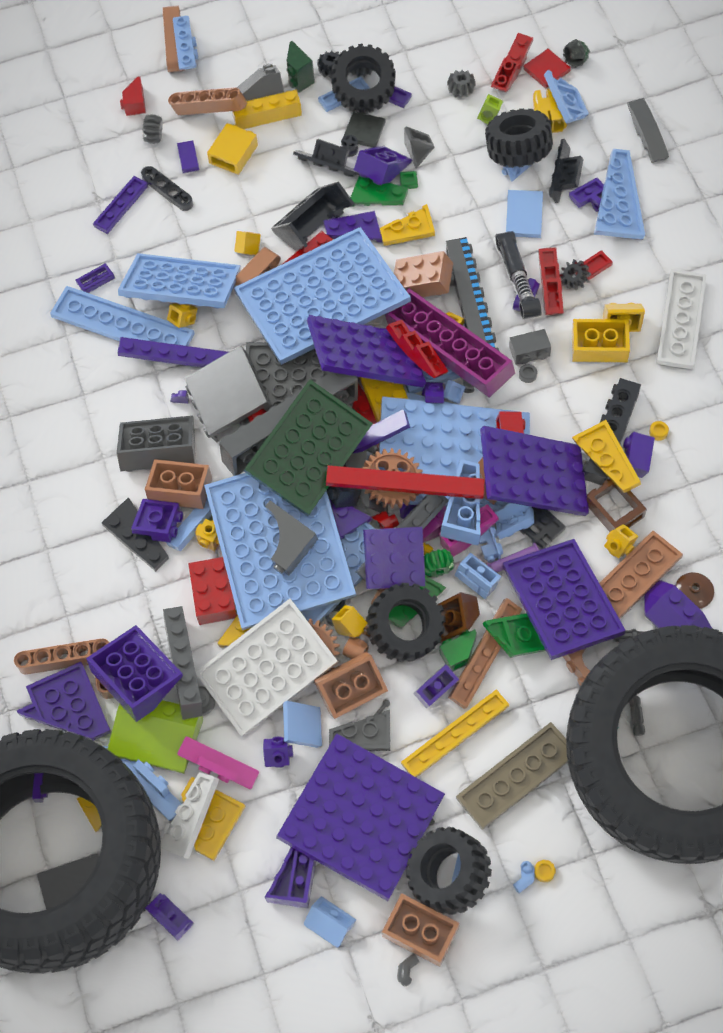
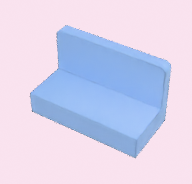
(329, 921)

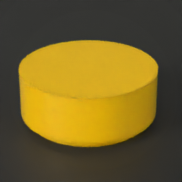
(659, 430)
(544, 870)

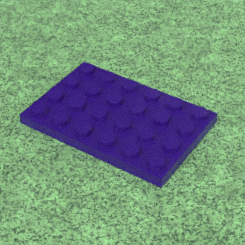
(362, 352)
(533, 471)
(563, 599)

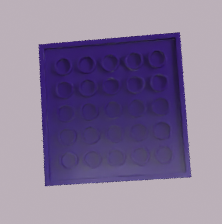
(360, 816)

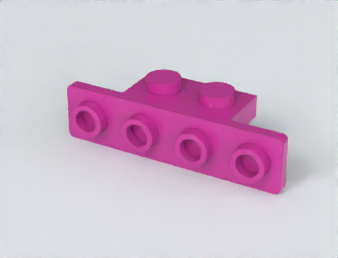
(217, 762)

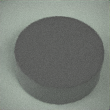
(527, 373)

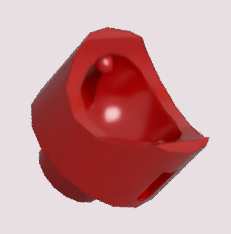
(386, 521)

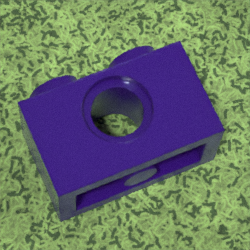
(436, 686)

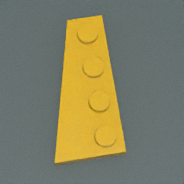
(608, 455)

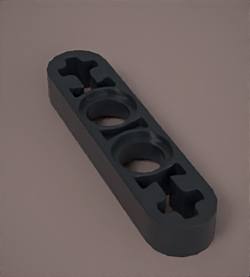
(165, 189)

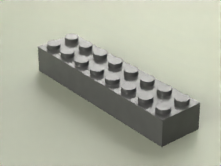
(244, 443)

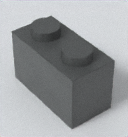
(530, 347)

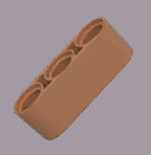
(262, 262)

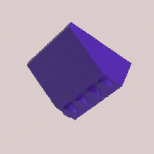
(134, 672)

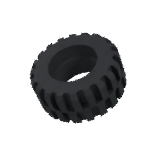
(363, 58)
(519, 137)
(426, 608)
(470, 881)

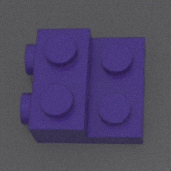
(157, 520)

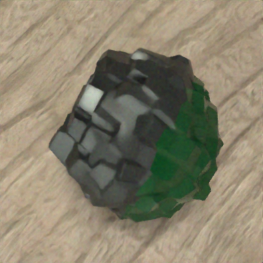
(576, 53)

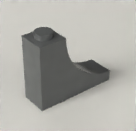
(294, 540)

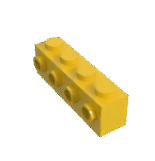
(268, 110)

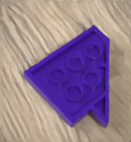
(67, 703)

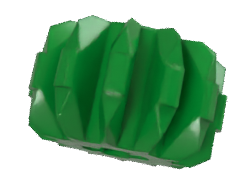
(438, 563)

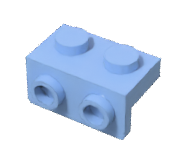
(512, 519)

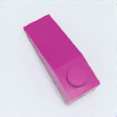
(487, 519)

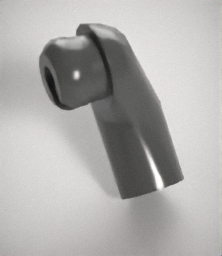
(404, 967)

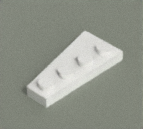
(185, 827)

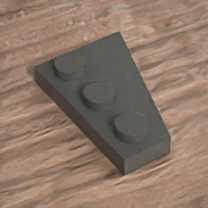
(368, 733)

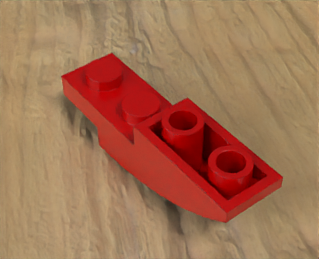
(512, 63)

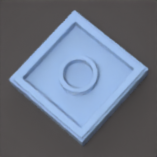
(302, 724)

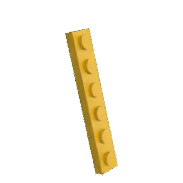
(455, 734)

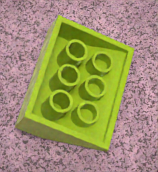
(154, 737)

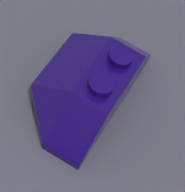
(670, 607)

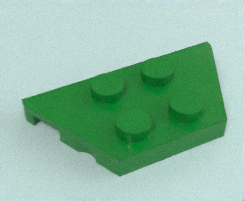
(515, 635)

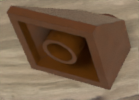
(460, 614)

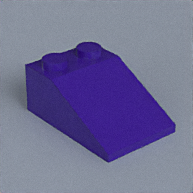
(380, 164)

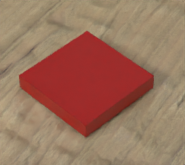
(546, 61)

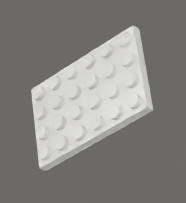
(266, 667)

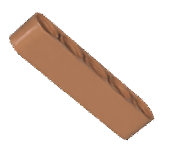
(170, 44)
(207, 101)

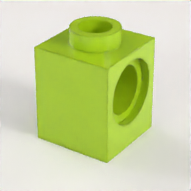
(490, 108)

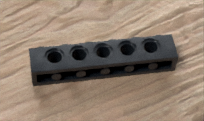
(623, 390)

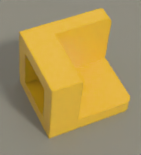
(247, 242)

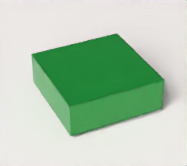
(409, 179)

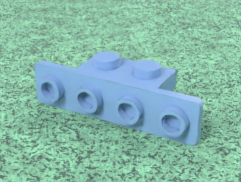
(185, 43)
(155, 788)

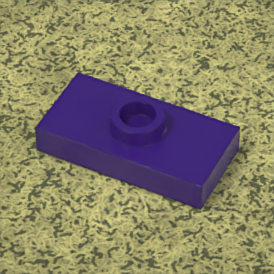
(434, 392)

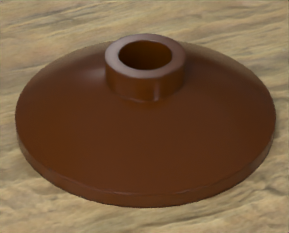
(700, 597)

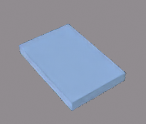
(524, 213)

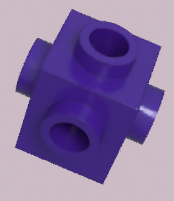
(277, 752)

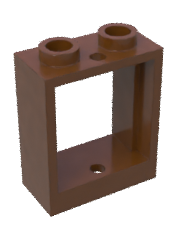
(629, 519)

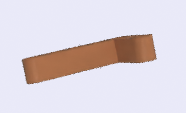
(55, 663)

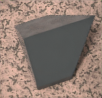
(417, 144)

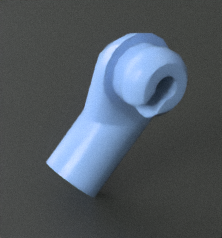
(527, 876)

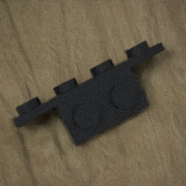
(329, 155)
(566, 171)

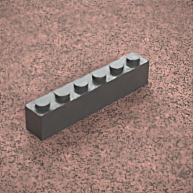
(182, 658)

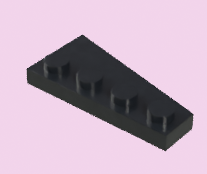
(120, 524)

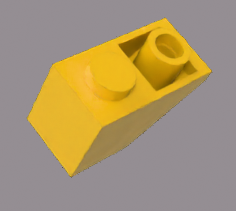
(349, 622)

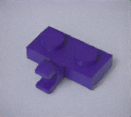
(588, 193)

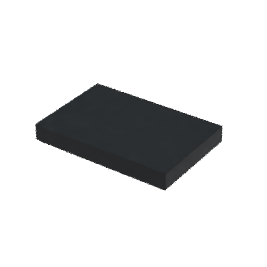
(65, 880)

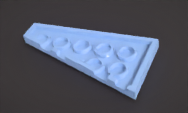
(619, 205)

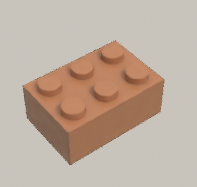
(425, 273)
(178, 483)
(350, 685)
(420, 930)

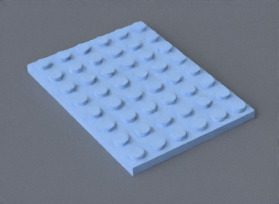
(332, 281)
(441, 436)
(250, 539)

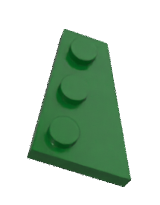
(369, 193)
(404, 614)

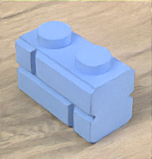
(477, 576)

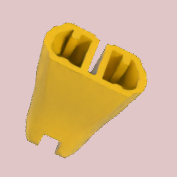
(549, 108)

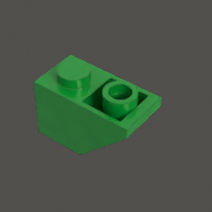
(459, 650)

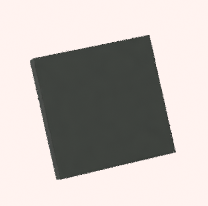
(365, 128)

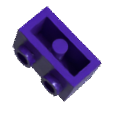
(639, 452)

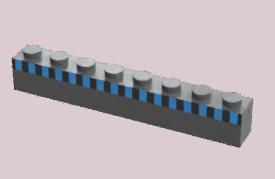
(468, 291)

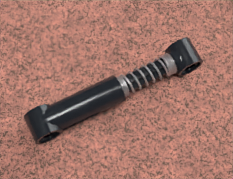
(507, 245)

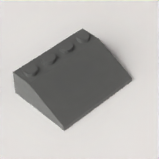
(155, 439)

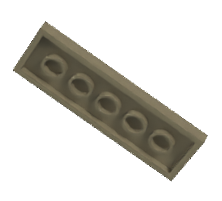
(515, 776)

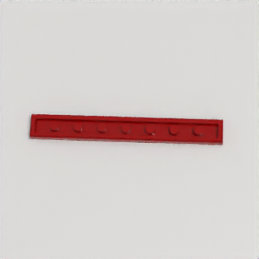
(405, 482)

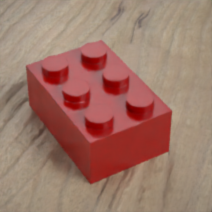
(211, 591)

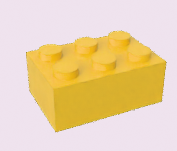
(600, 340)

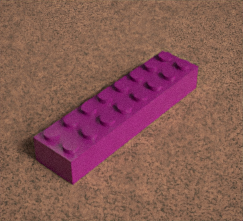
(455, 345)

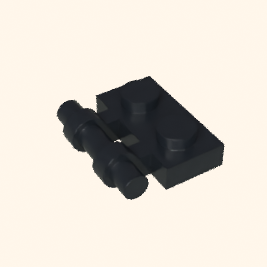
(548, 526)

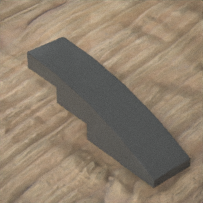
(648, 130)

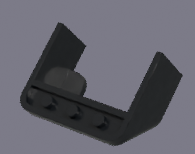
(310, 214)

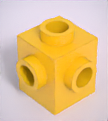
(182, 314)
(207, 535)
(620, 541)

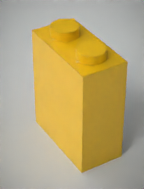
(232, 148)

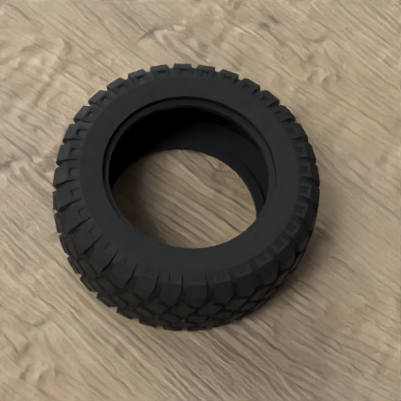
(593, 755)
(127, 862)

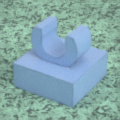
(453, 391)

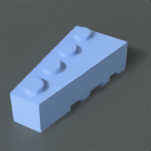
(463, 514)

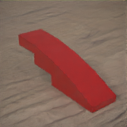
(550, 281)
(419, 352)

